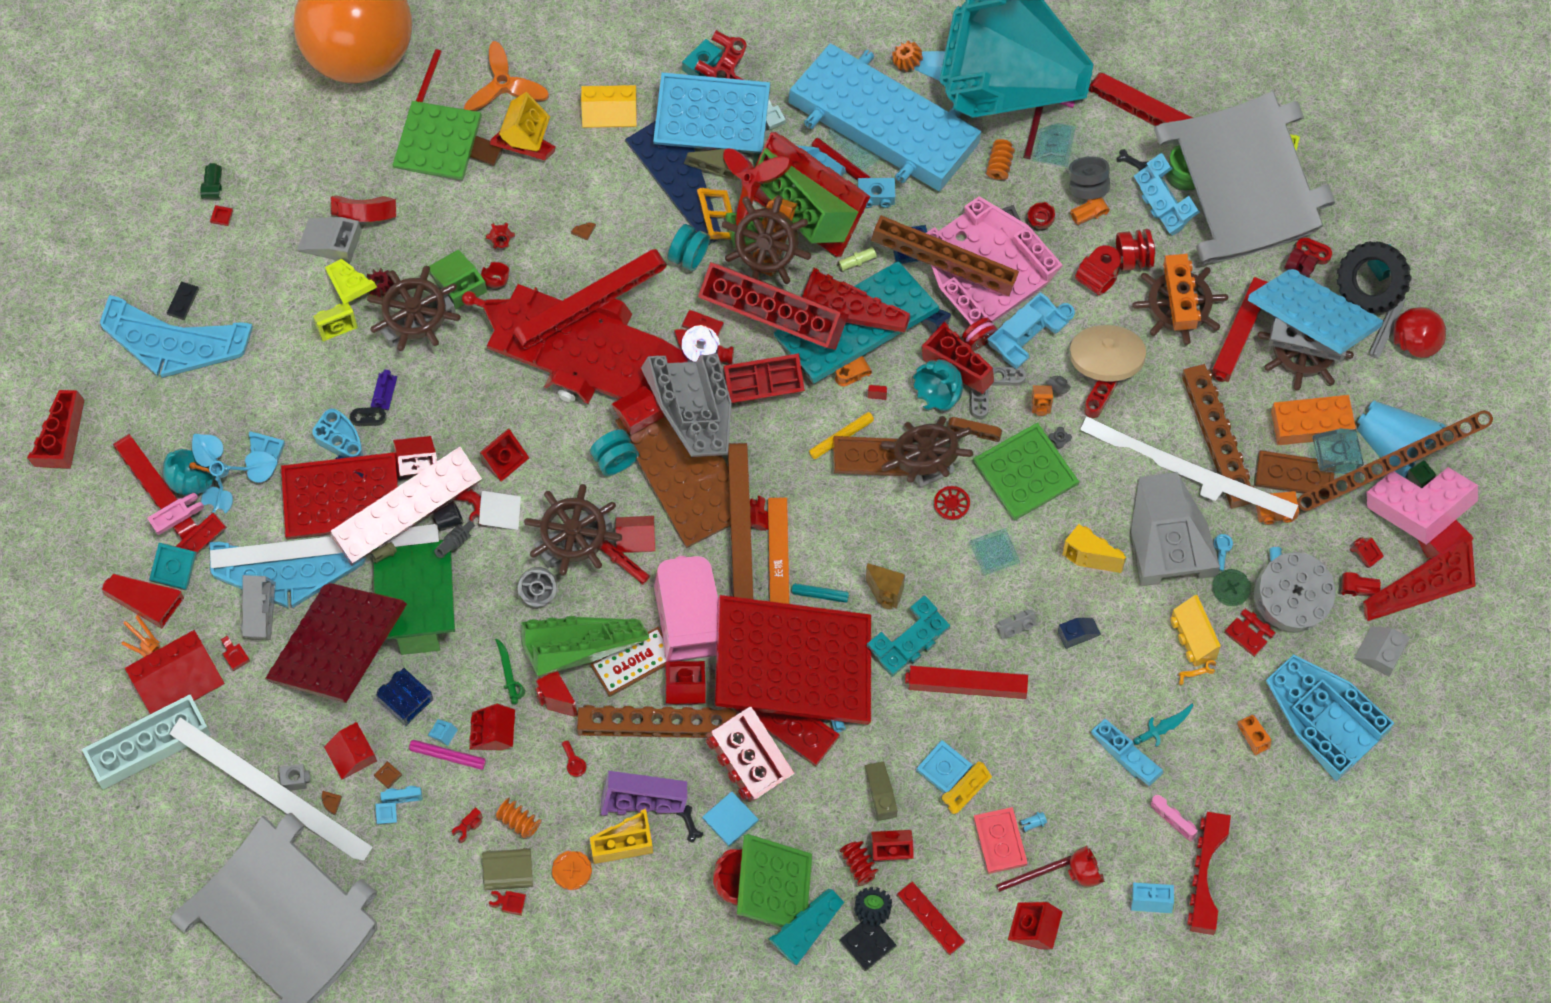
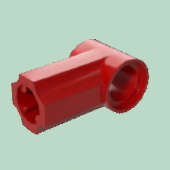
(1357, 585)

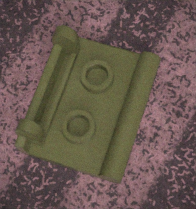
(507, 869)

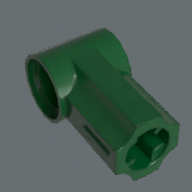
(212, 182)

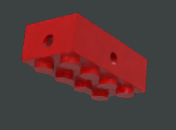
(764, 378)

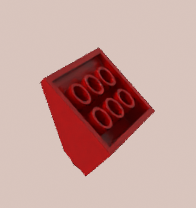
(174, 673)

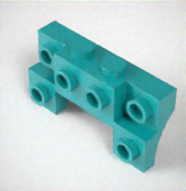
(913, 641)

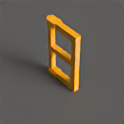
(702, 192)

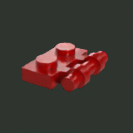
(1245, 636)

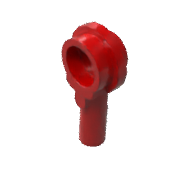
(576, 766)

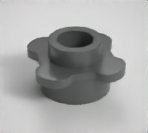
(1056, 440)

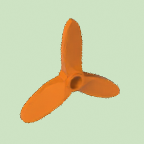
(514, 85)

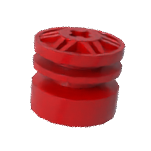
(1137, 249)

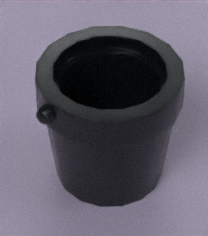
(448, 516)

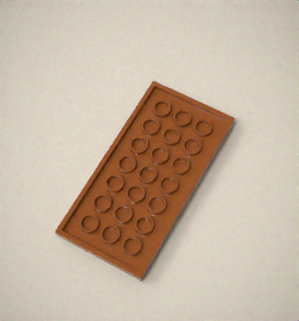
(688, 487)

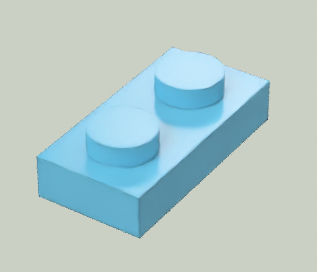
(409, 794)

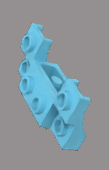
(1163, 203)
(1024, 326)

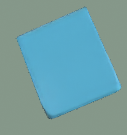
(443, 732)

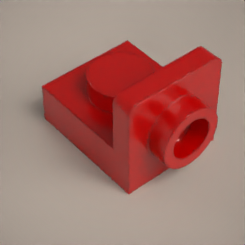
(1367, 551)

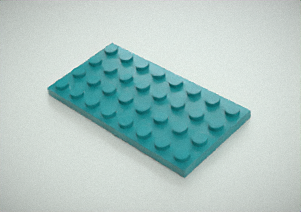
(891, 285)

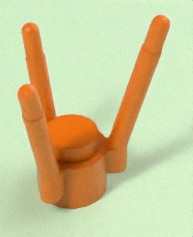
(147, 645)

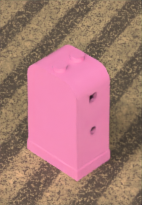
(687, 607)

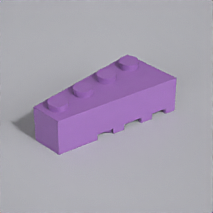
(636, 792)

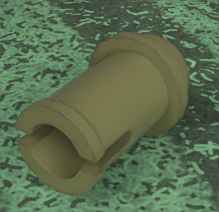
(383, 552)

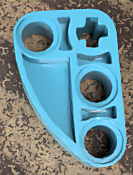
(337, 431)

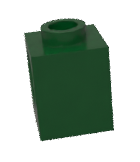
(1421, 474)

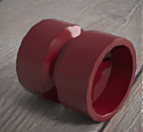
(1301, 262)

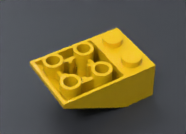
(1092, 551)

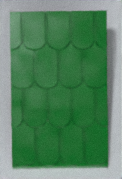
(427, 589)

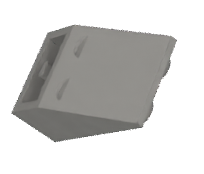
(331, 238)

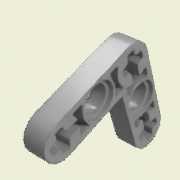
(1011, 382)

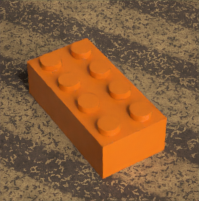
(1301, 419)

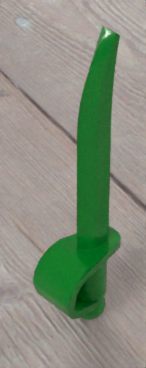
(511, 685)

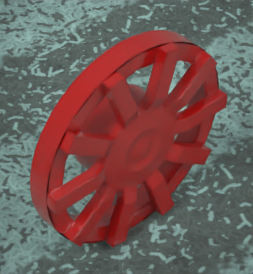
(952, 503)

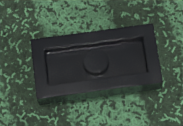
(182, 300)

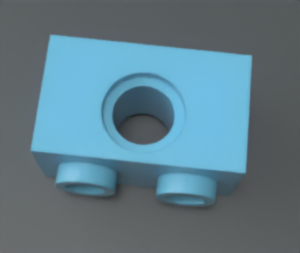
(883, 186)

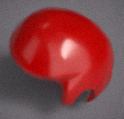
(1420, 332)
(727, 875)

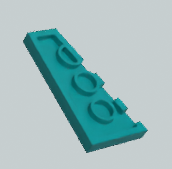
(802, 932)

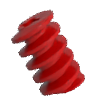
(858, 862)

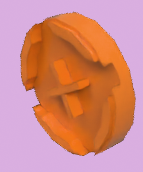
(571, 870)

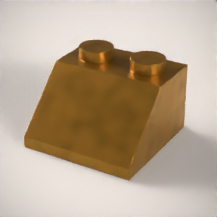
(885, 585)

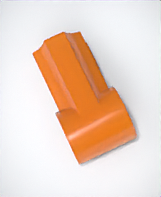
(1091, 209)

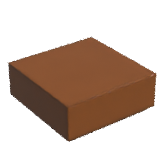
(387, 775)

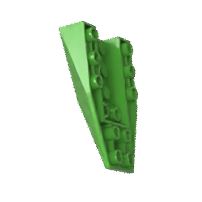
(577, 640)

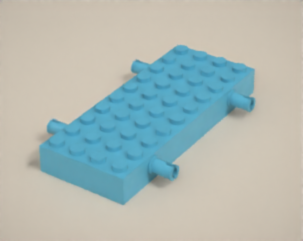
(884, 117)

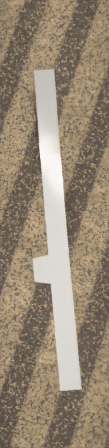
(1212, 482)

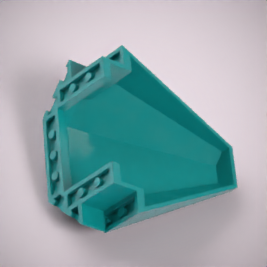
(1011, 58)

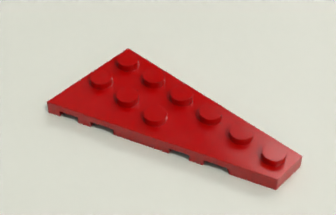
(855, 302)

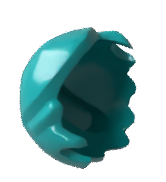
(938, 384)
(182, 478)

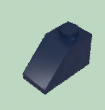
(1077, 631)

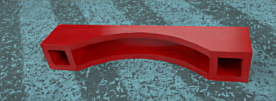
(1205, 913)

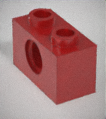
(892, 845)

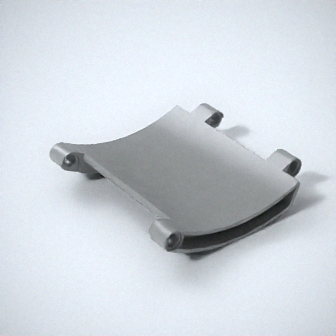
(1248, 177)
(283, 913)

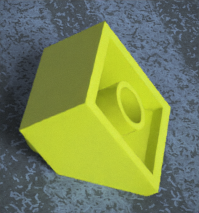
(335, 321)

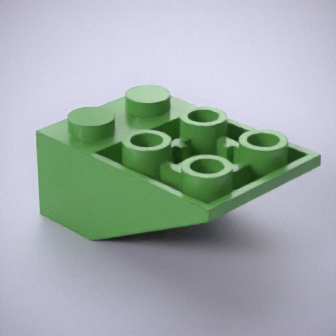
(458, 270)

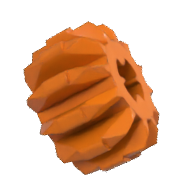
(907, 56)

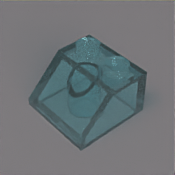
(1054, 144)
(1338, 451)

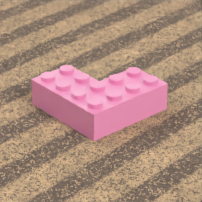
(1423, 510)

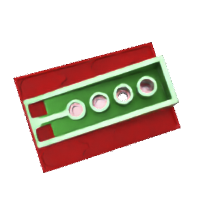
(820, 193)

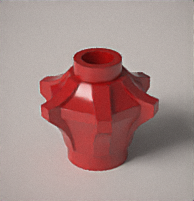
(500, 235)

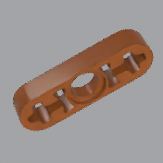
(981, 430)

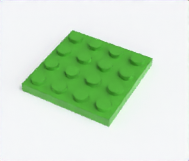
(437, 140)
(1026, 471)
(773, 881)

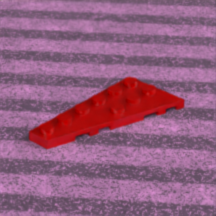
(1436, 578)

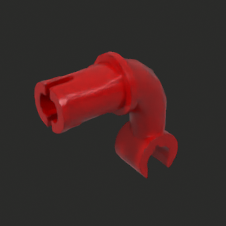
(472, 498)

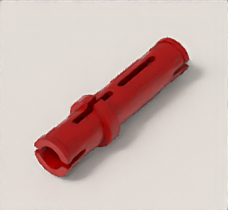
(617, 556)

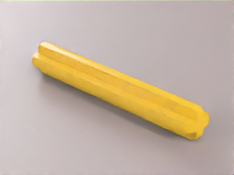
(848, 430)

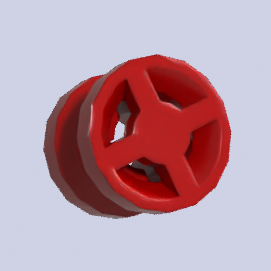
(726, 354)

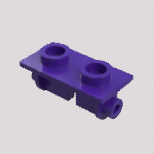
(384, 390)

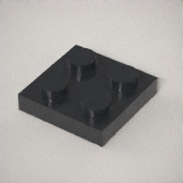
(867, 944)

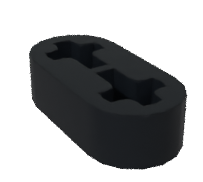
(367, 416)

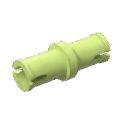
(857, 259)

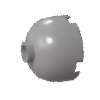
(537, 586)

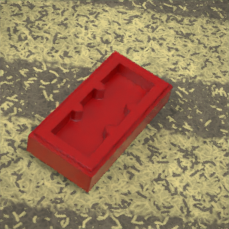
(697, 319)

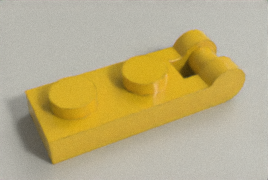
(967, 787)

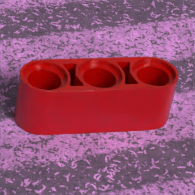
(1097, 399)

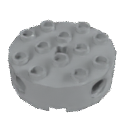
(1313, 593)

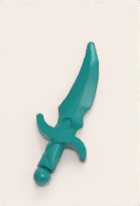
(1164, 726)

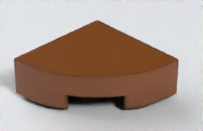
(584, 231)
(331, 801)

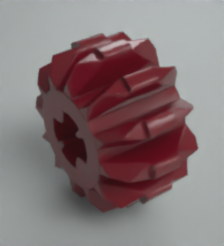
(382, 282)

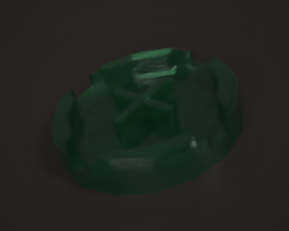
(1231, 587)

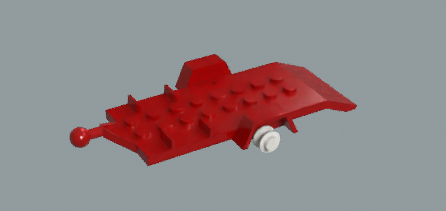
(601, 354)

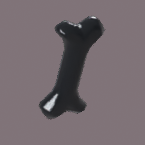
(1124, 157)
(693, 832)

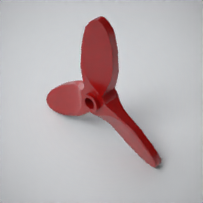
(753, 177)

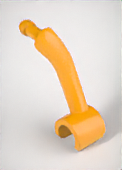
(1197, 672)

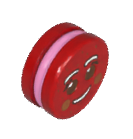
(978, 333)

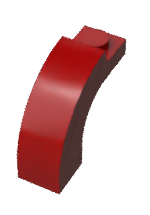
(364, 210)

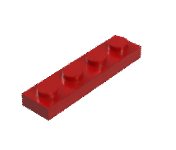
(931, 918)

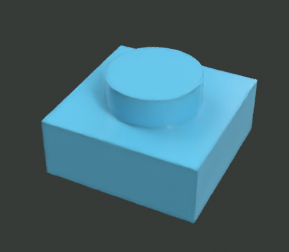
(385, 812)

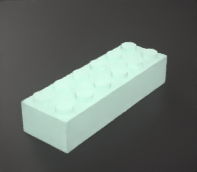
(141, 743)

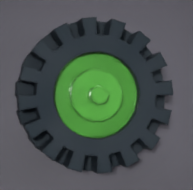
(873, 906)

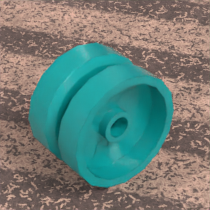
(688, 247)
(614, 452)

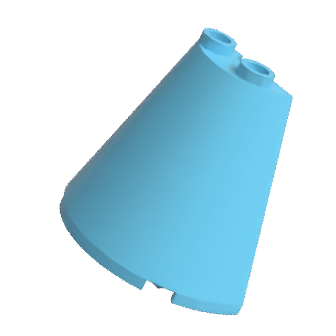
(1392, 428)

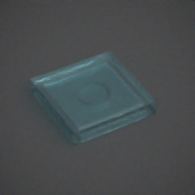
(994, 551)

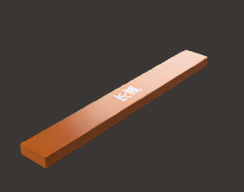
(778, 550)

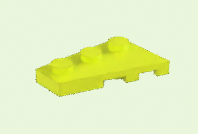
(348, 281)

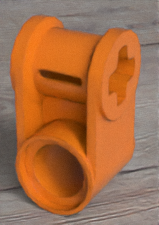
(853, 372)

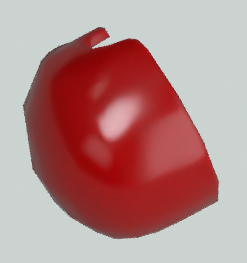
(1041, 211)
(498, 269)

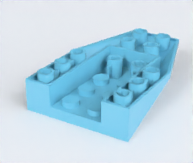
(1328, 714)

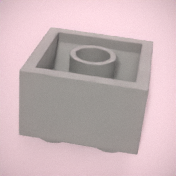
(1382, 649)

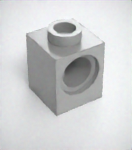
(288, 772)

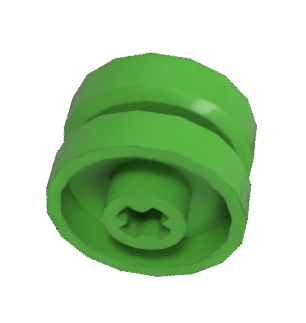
(1180, 174)

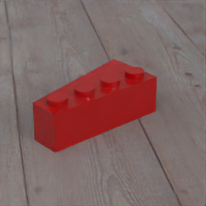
(948, 346)
(59, 434)

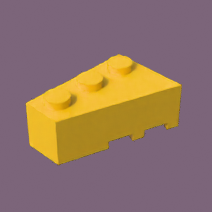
(623, 840)

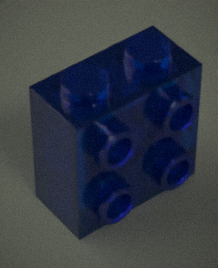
(404, 696)

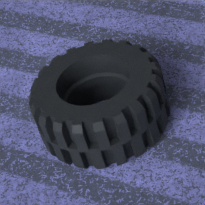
(1374, 251)

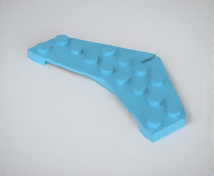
(178, 347)
(299, 575)

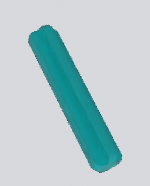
(820, 592)

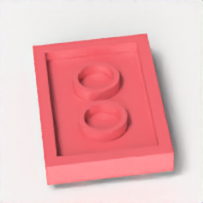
(1000, 840)

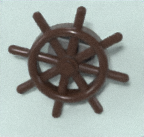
(928, 457)

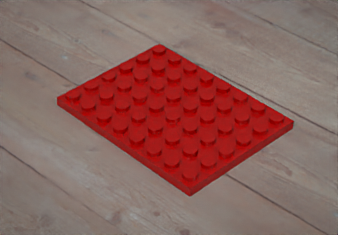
(793, 660)

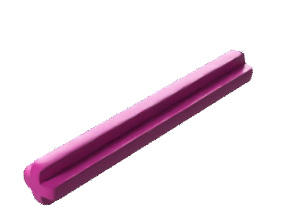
(447, 754)

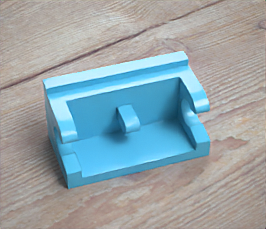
(1152, 897)

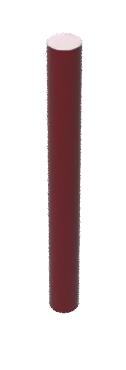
(1033, 132)
(1033, 874)

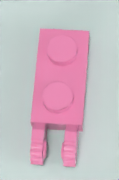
(174, 513)
(1173, 817)

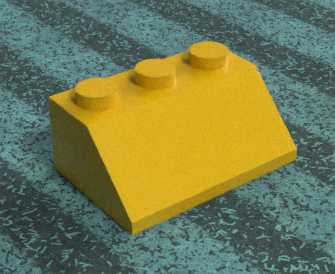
(609, 106)
(524, 123)
(1195, 632)

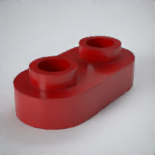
(1314, 249)

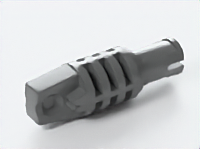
(454, 539)

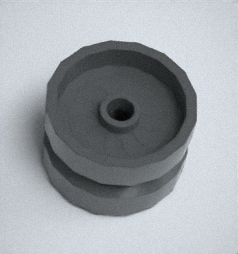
(1089, 177)

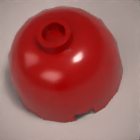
(1085, 868)

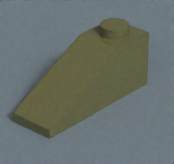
(710, 161)
(881, 791)

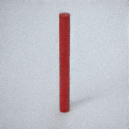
(428, 76)

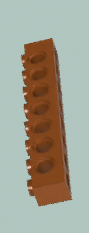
(944, 255)
(1201, 376)
(587, 726)

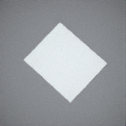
(499, 510)

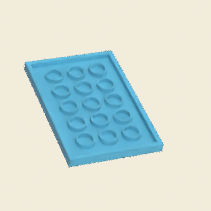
(711, 113)
(1315, 310)

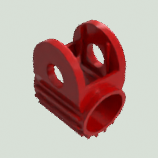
(1099, 271)

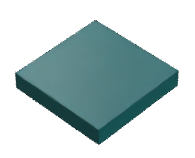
(172, 565)

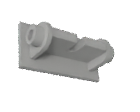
(1023, 621)

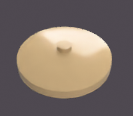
(1107, 353)

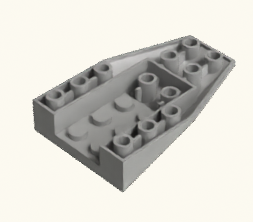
(693, 401)
(1170, 531)

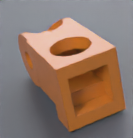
(1254, 734)

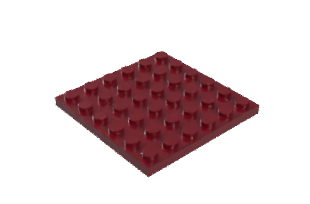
(336, 642)

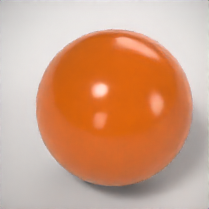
(353, 37)

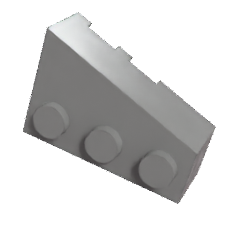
(258, 607)

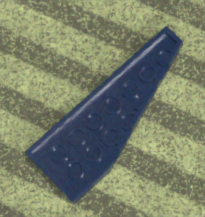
(673, 176)

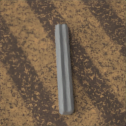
(1386, 330)

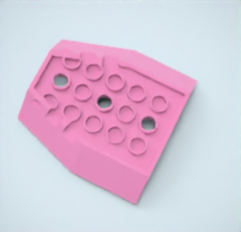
(1000, 239)

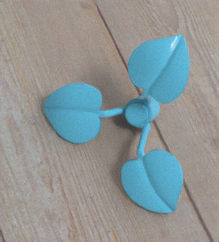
(209, 448)

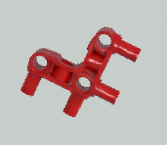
(728, 60)

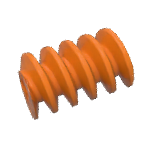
(1000, 159)
(517, 819)

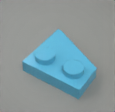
(266, 444)

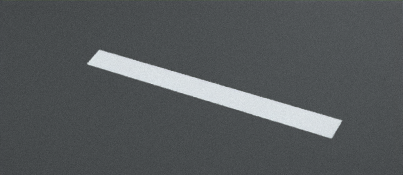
(308, 548)
(270, 790)

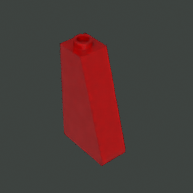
(143, 598)

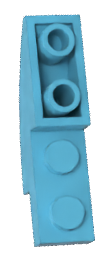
(1126, 753)

